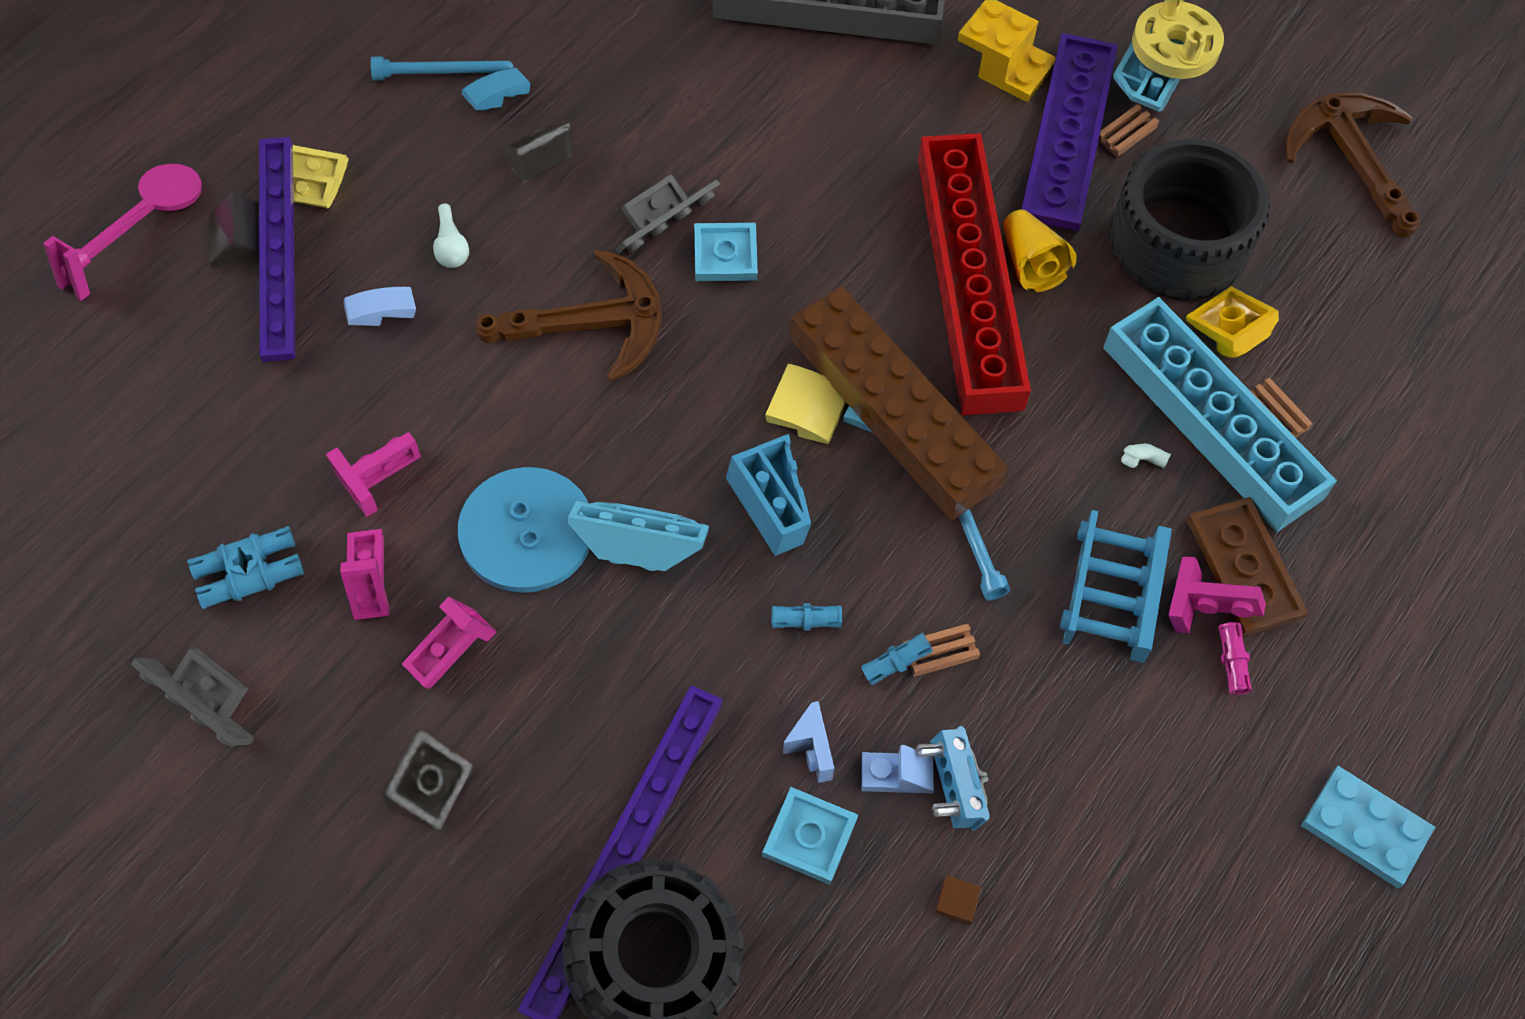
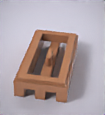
(1134, 112)
(1282, 407)
(942, 636)

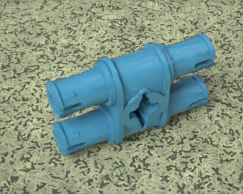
(232, 560)

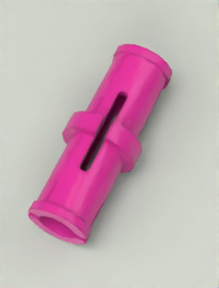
(1235, 658)

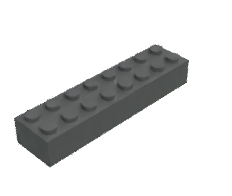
(886, 19)

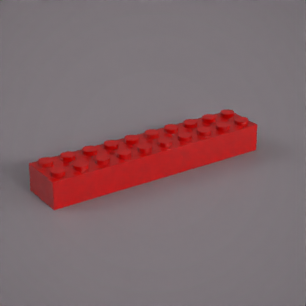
(973, 275)

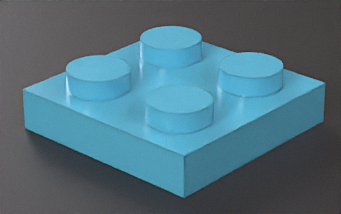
(725, 252)
(810, 835)

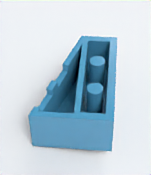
(771, 493)

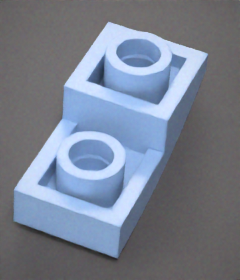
(372, 305)

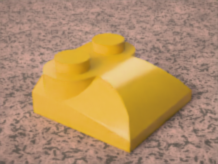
(1234, 321)

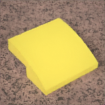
(317, 176)
(806, 404)

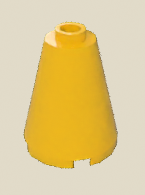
(1037, 252)

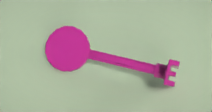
(160, 188)

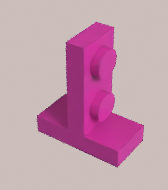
(373, 469)
(365, 574)
(1210, 598)
(447, 642)

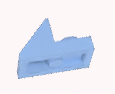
(811, 734)
(897, 772)

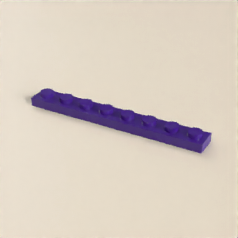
(276, 249)

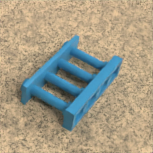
(1148, 577)

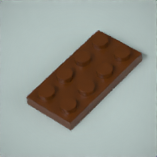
(1245, 555)

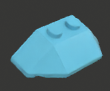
(1144, 84)
(636, 534)

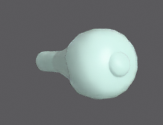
(450, 246)

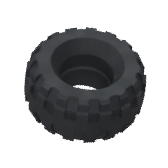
(665, 889)

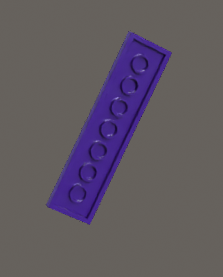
(1069, 131)

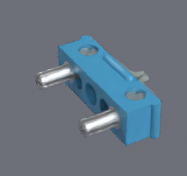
(959, 779)

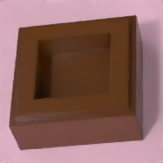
(958, 900)

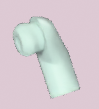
(1146, 452)

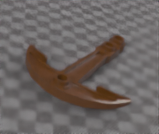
(1337, 115)
(626, 311)

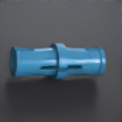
(806, 616)
(897, 658)

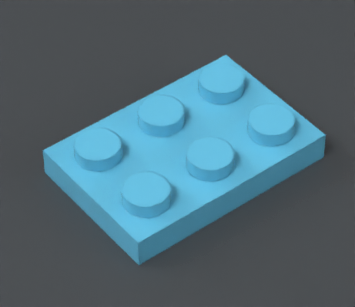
(1368, 827)

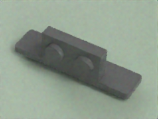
(659, 205)
(203, 690)

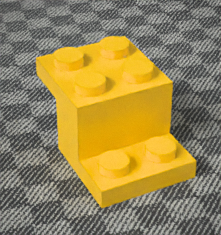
(1007, 49)

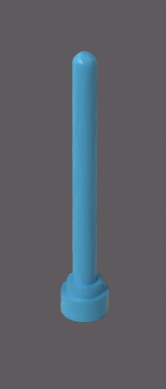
(384, 68)
(993, 583)

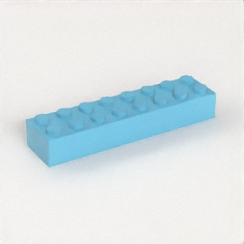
(1218, 414)

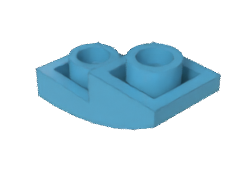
(491, 89)

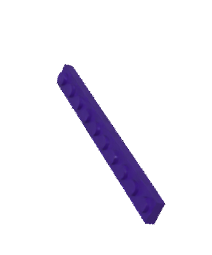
(632, 833)

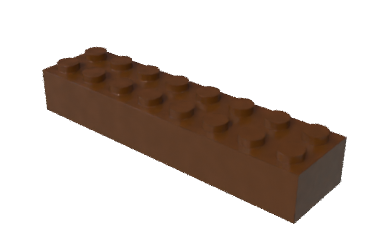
(897, 403)

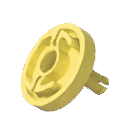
(1183, 22)

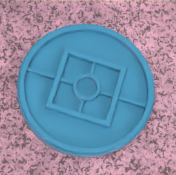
(519, 531)

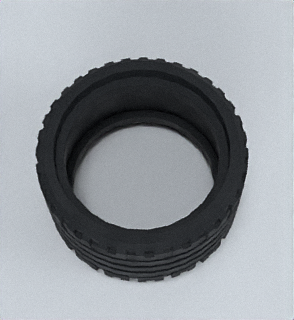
(1195, 173)

